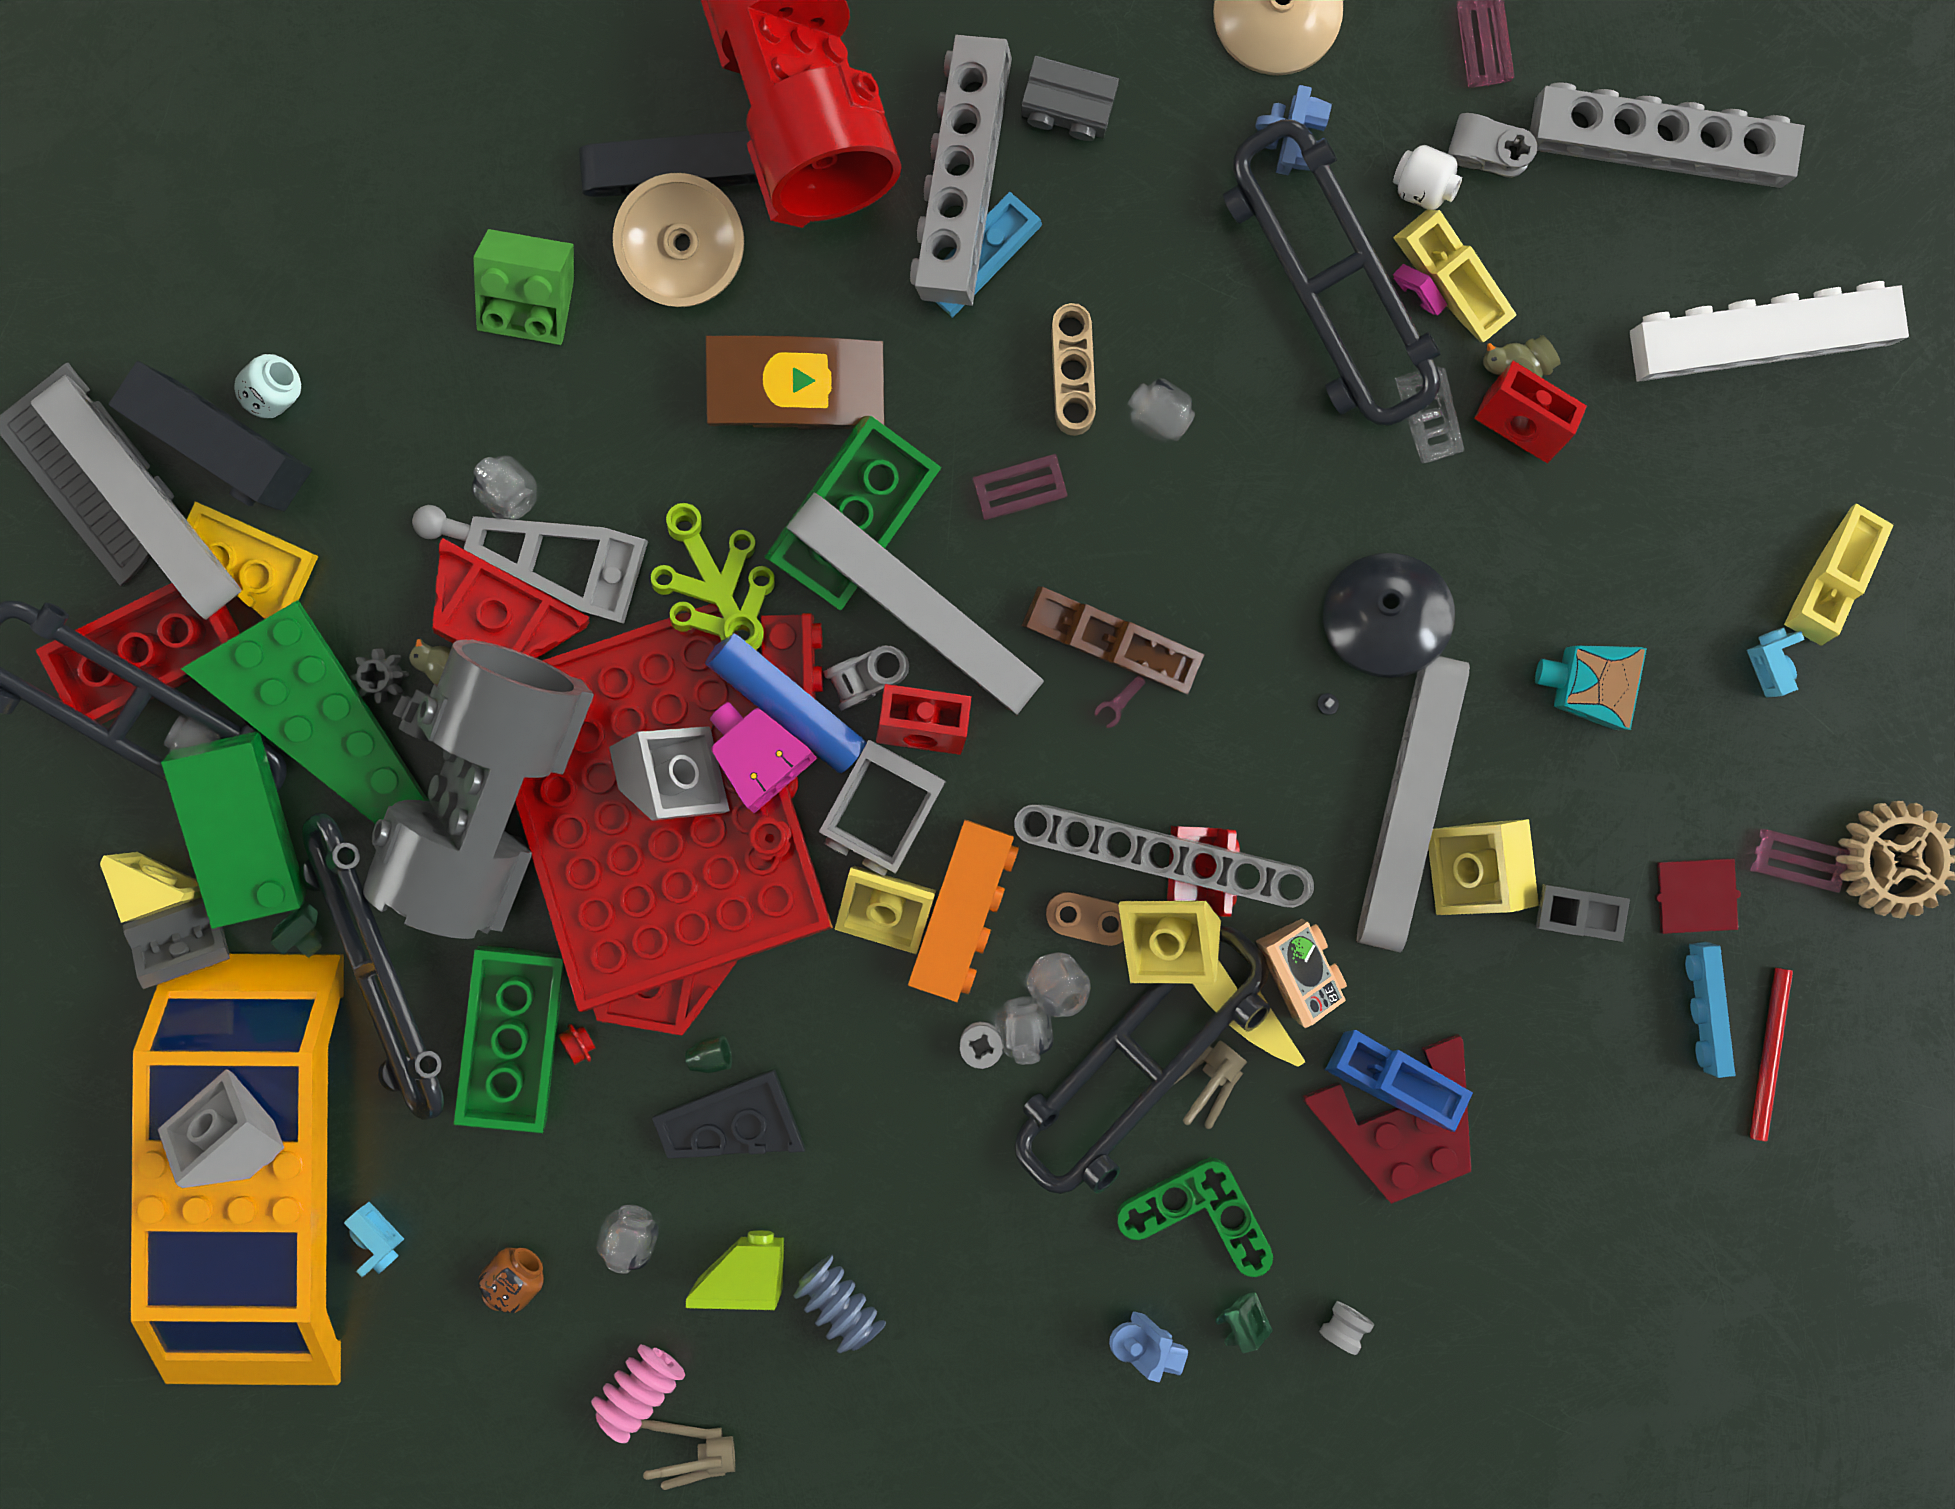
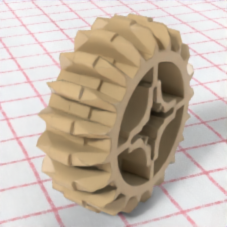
(1921, 835)

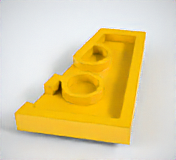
(262, 565)

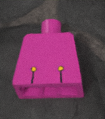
(757, 754)

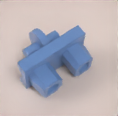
(1304, 109)
(1147, 1347)

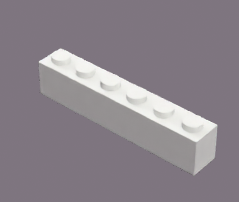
(1768, 332)

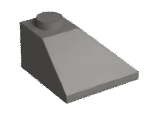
(670, 773)
(219, 1135)

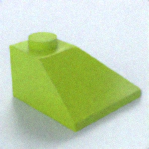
(744, 1276)

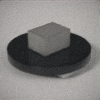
(1328, 704)

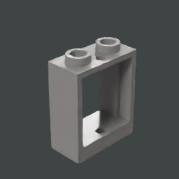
(844, 841)

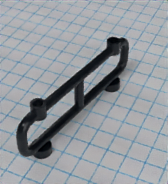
(1248, 201)
(50, 624)
(321, 874)
(1096, 1166)

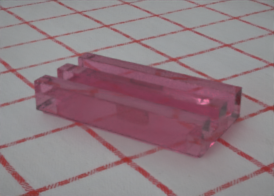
(1502, 41)
(984, 497)
(1765, 852)

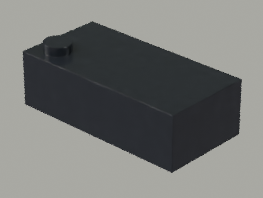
(210, 438)

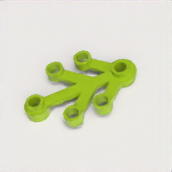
(715, 587)

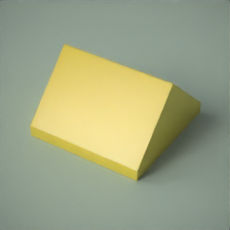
(145, 885)
(884, 909)
(1170, 941)

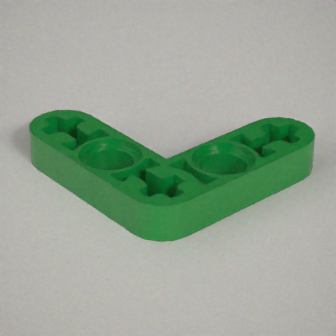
(1197, 1199)

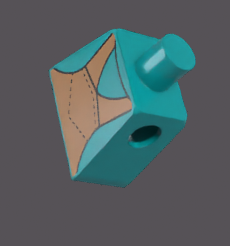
(1596, 683)

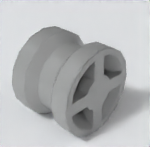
(983, 1037)
(1346, 1328)

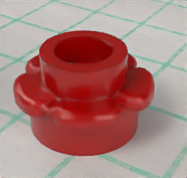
(765, 827)
(576, 1043)

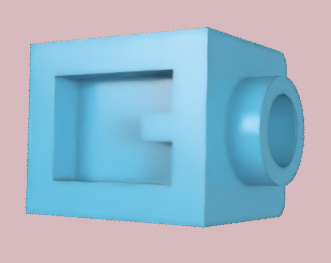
(1773, 668)
(374, 1233)

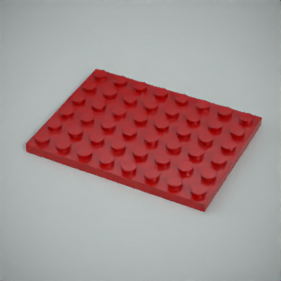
(658, 896)

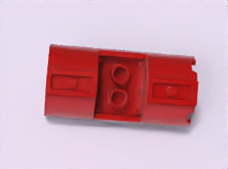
(812, 117)

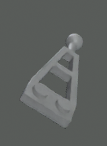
(612, 572)

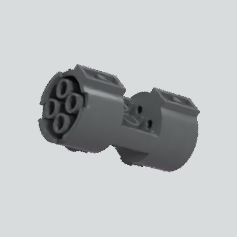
(498, 722)

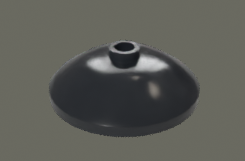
(1385, 639)

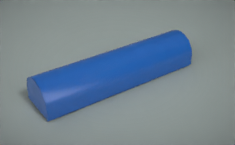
(785, 702)

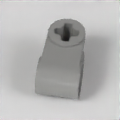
(1485, 144)
(864, 676)

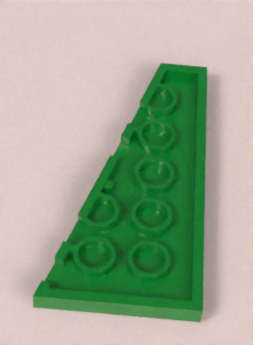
(303, 701)

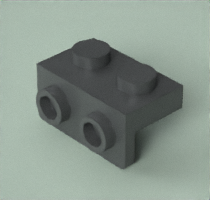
(174, 943)

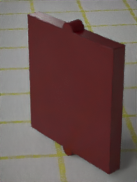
(1697, 895)

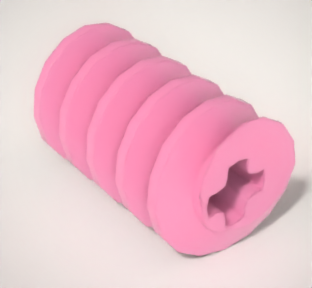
(636, 1393)

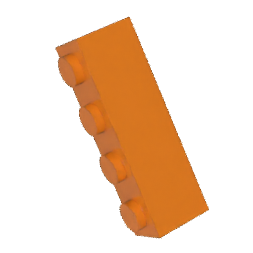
(961, 911)

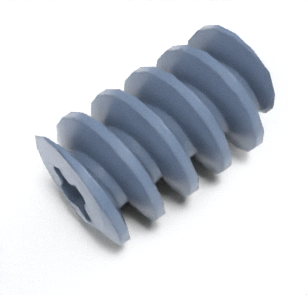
(837, 1306)

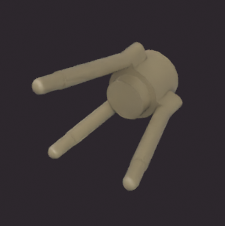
(1224, 1069)
(714, 1456)

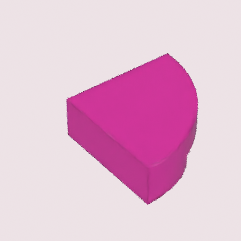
(1423, 286)

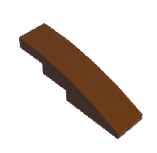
(1112, 640)

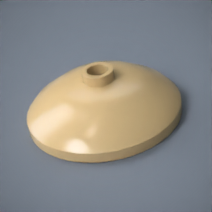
(1277, 36)
(648, 231)

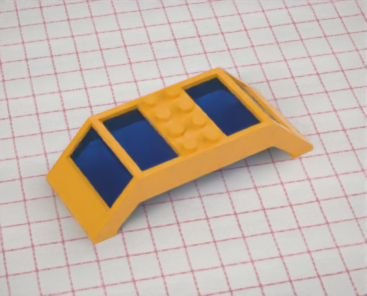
(237, 1268)

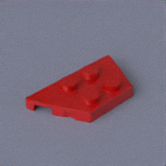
(496, 607)
(666, 1007)

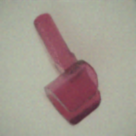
(1121, 699)

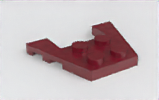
(1396, 1147)

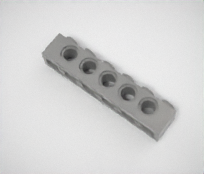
(971, 61)
(1774, 135)

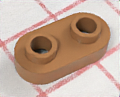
(1088, 919)

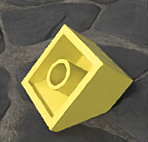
(1483, 868)

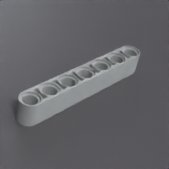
(136, 497)
(914, 603)
(1412, 804)
(1141, 854)

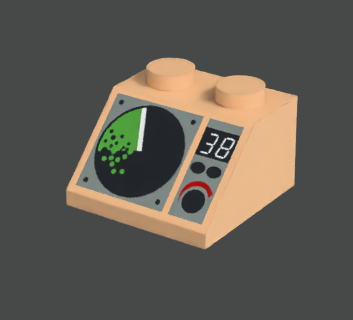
(1302, 971)

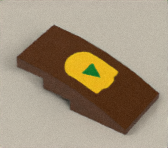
(793, 381)

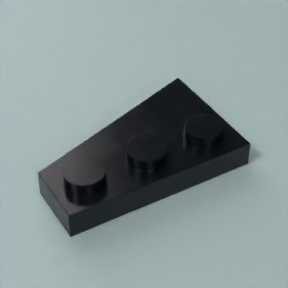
(734, 1120)

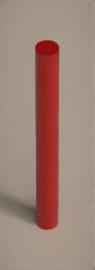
(1771, 1054)

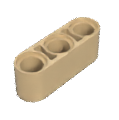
(1078, 349)

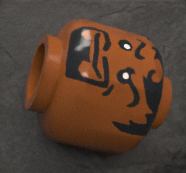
(511, 1279)

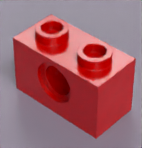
(1530, 412)
(923, 719)

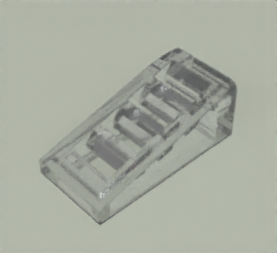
(1445, 409)

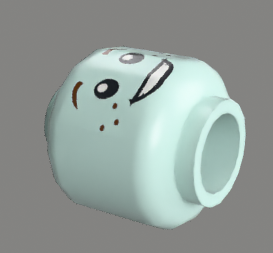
(267, 386)

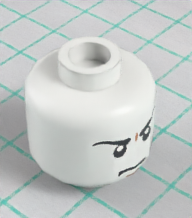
(1427, 177)

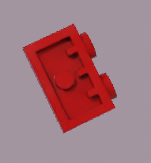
(791, 645)

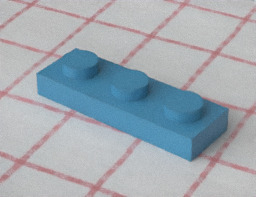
(1006, 231)
(1710, 1009)

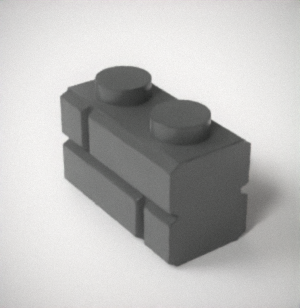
(1069, 98)

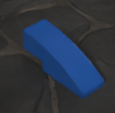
(1398, 1080)

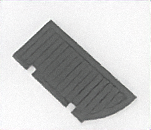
(69, 484)

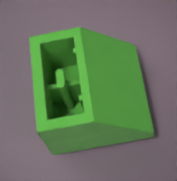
(523, 286)

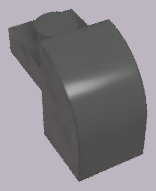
(1582, 913)

